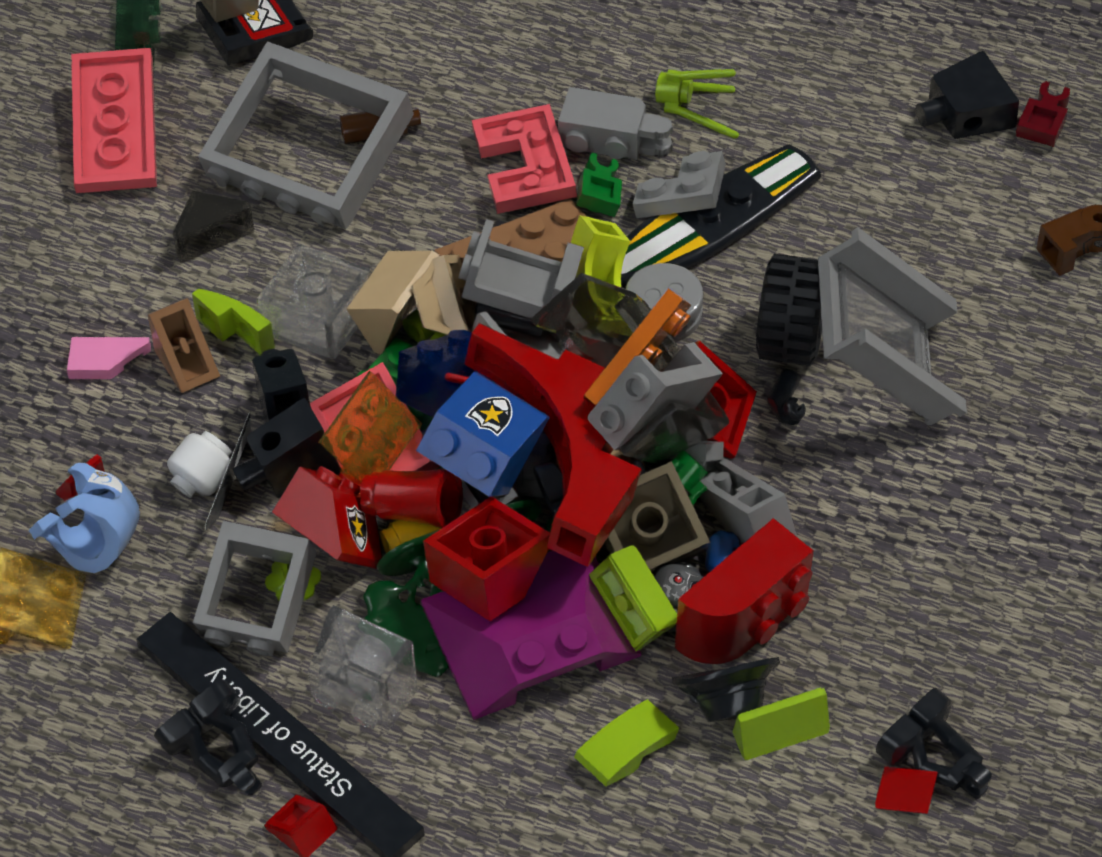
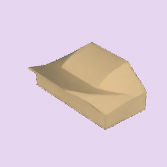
(440, 296)

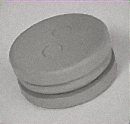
(654, 281)

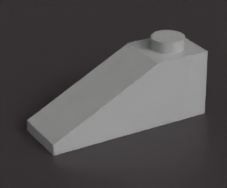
(742, 500)

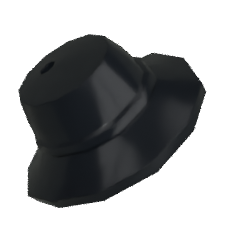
(728, 691)

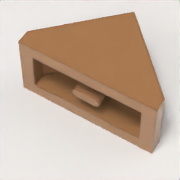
(182, 345)

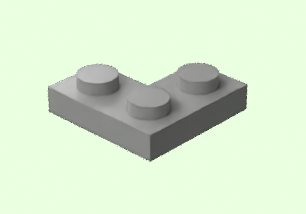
(693, 190)

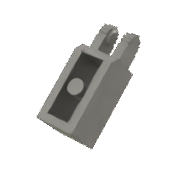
(612, 125)

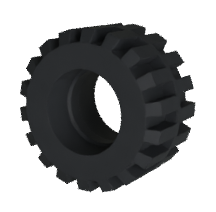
(790, 311)

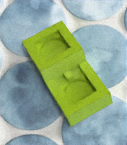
(229, 316)
(625, 741)

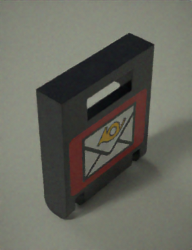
(272, 22)

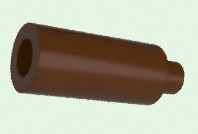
(358, 126)

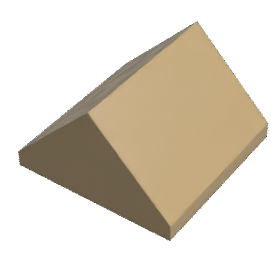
(388, 296)

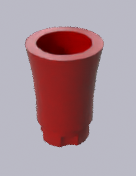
(413, 496)

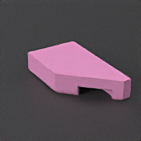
(103, 355)

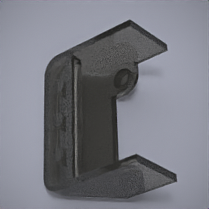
(595, 324)

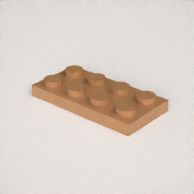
(539, 233)

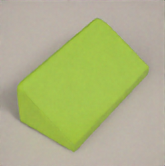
(634, 596)
(782, 724)

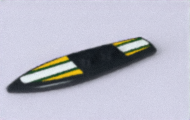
(744, 202)

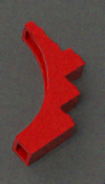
(594, 481)

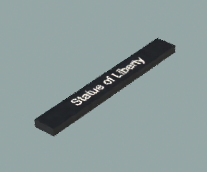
(286, 740)

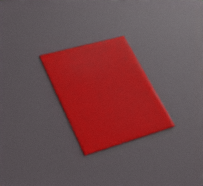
(906, 790)

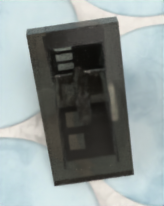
(210, 223)

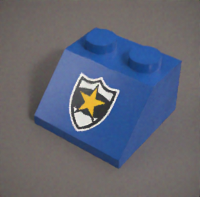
(483, 435)

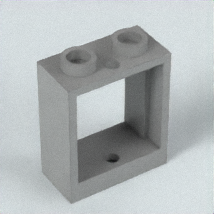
(265, 545)

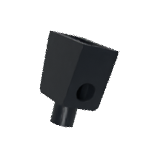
(970, 99)
(278, 380)
(283, 447)

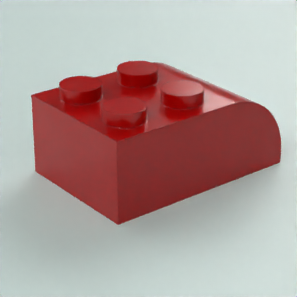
(745, 597)

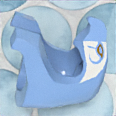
(107, 521)

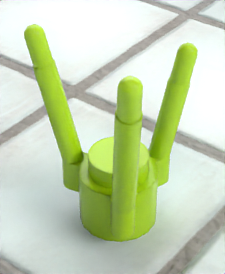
(677, 87)

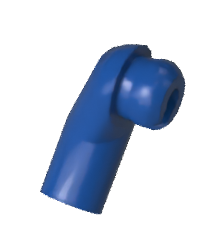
(720, 547)

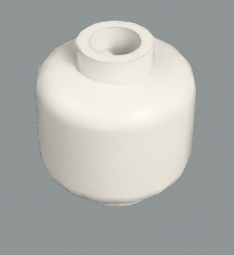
(199, 464)

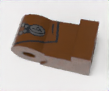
(1071, 237)

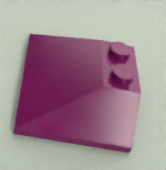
(539, 638)

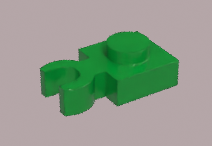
(599, 188)

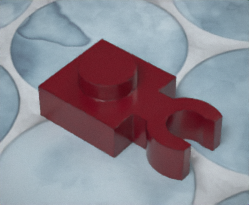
(1044, 117)

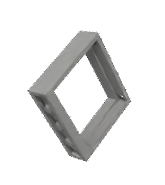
(329, 81)

